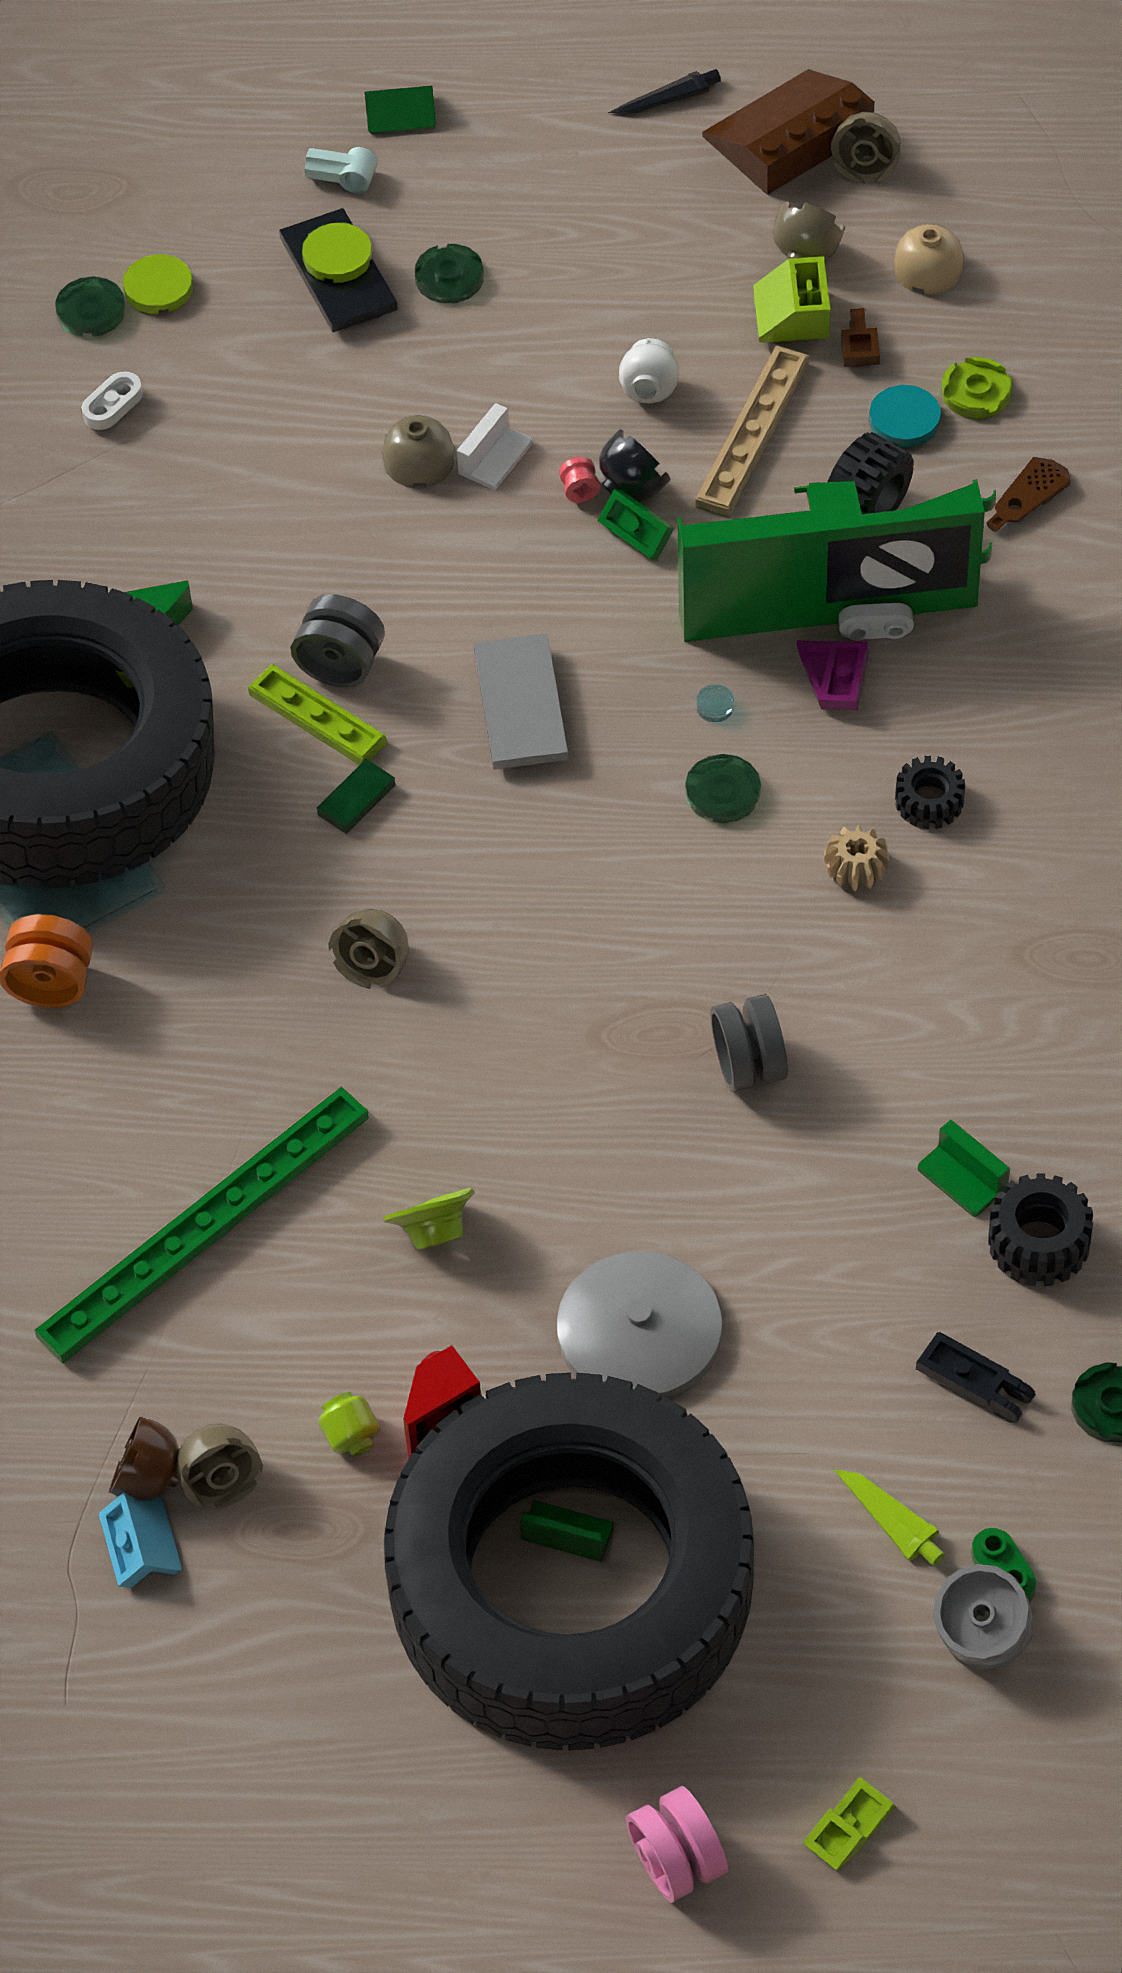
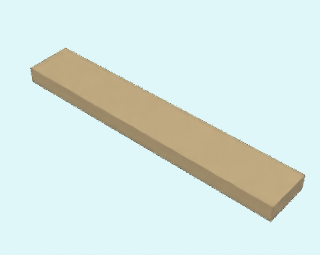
(752, 431)

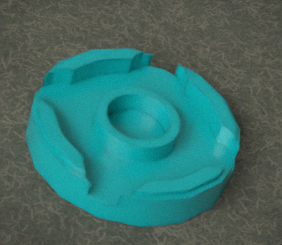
(905, 415)

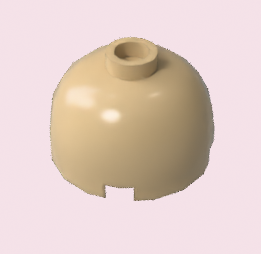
(929, 259)

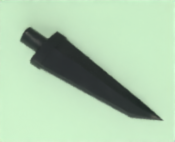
(684, 87)

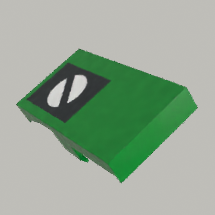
(818, 561)

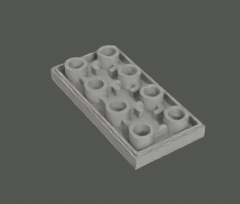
(520, 701)

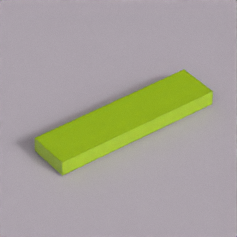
(317, 715)

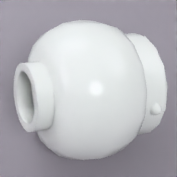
(649, 371)

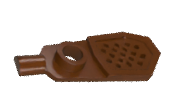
(1034, 486)

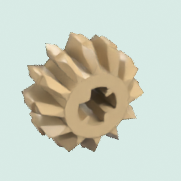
(856, 858)

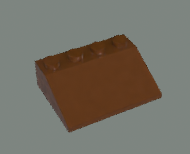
(787, 128)

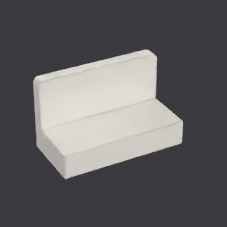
(492, 449)

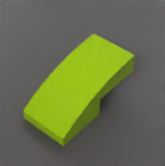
(849, 1825)

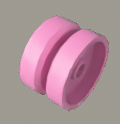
(676, 1844)

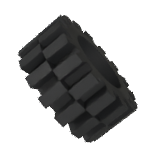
(925, 809)

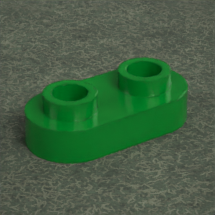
(1006, 1558)

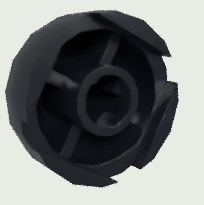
(630, 468)

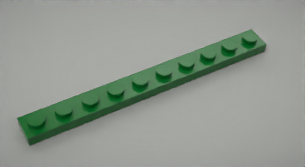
(201, 1225)

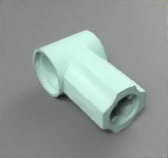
(351, 170)

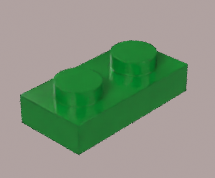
(635, 524)

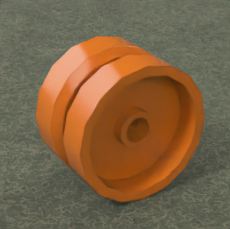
(46, 961)

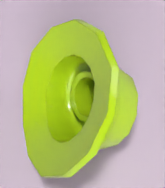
(433, 1220)

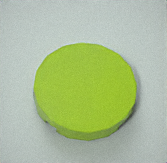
(337, 252)
(157, 283)
(976, 388)

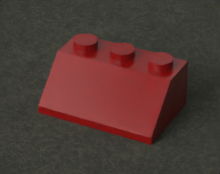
(437, 1388)

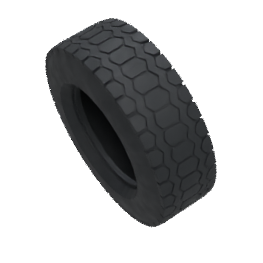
(153, 784)
(596, 1681)

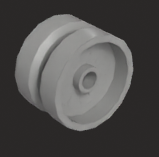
(972, 1593)

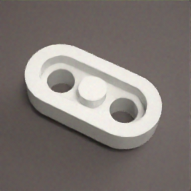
(108, 403)
(876, 621)

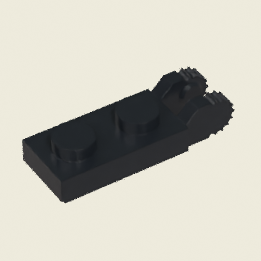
(974, 1376)

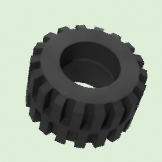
(879, 472)
(1045, 1202)

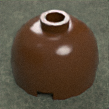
(147, 1462)

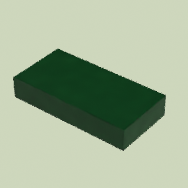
(356, 796)

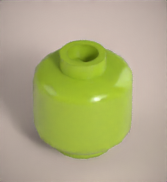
(349, 1424)

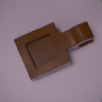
(859, 343)

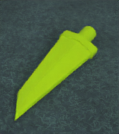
(902, 1525)

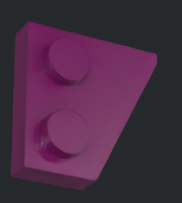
(835, 671)

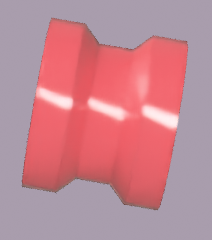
(579, 479)

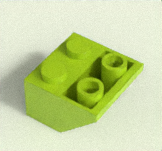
(793, 302)

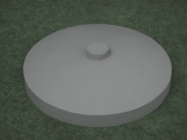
(641, 1322)

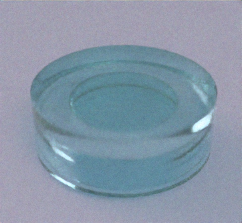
(715, 703)

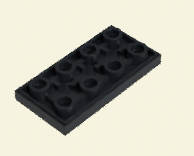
(344, 302)

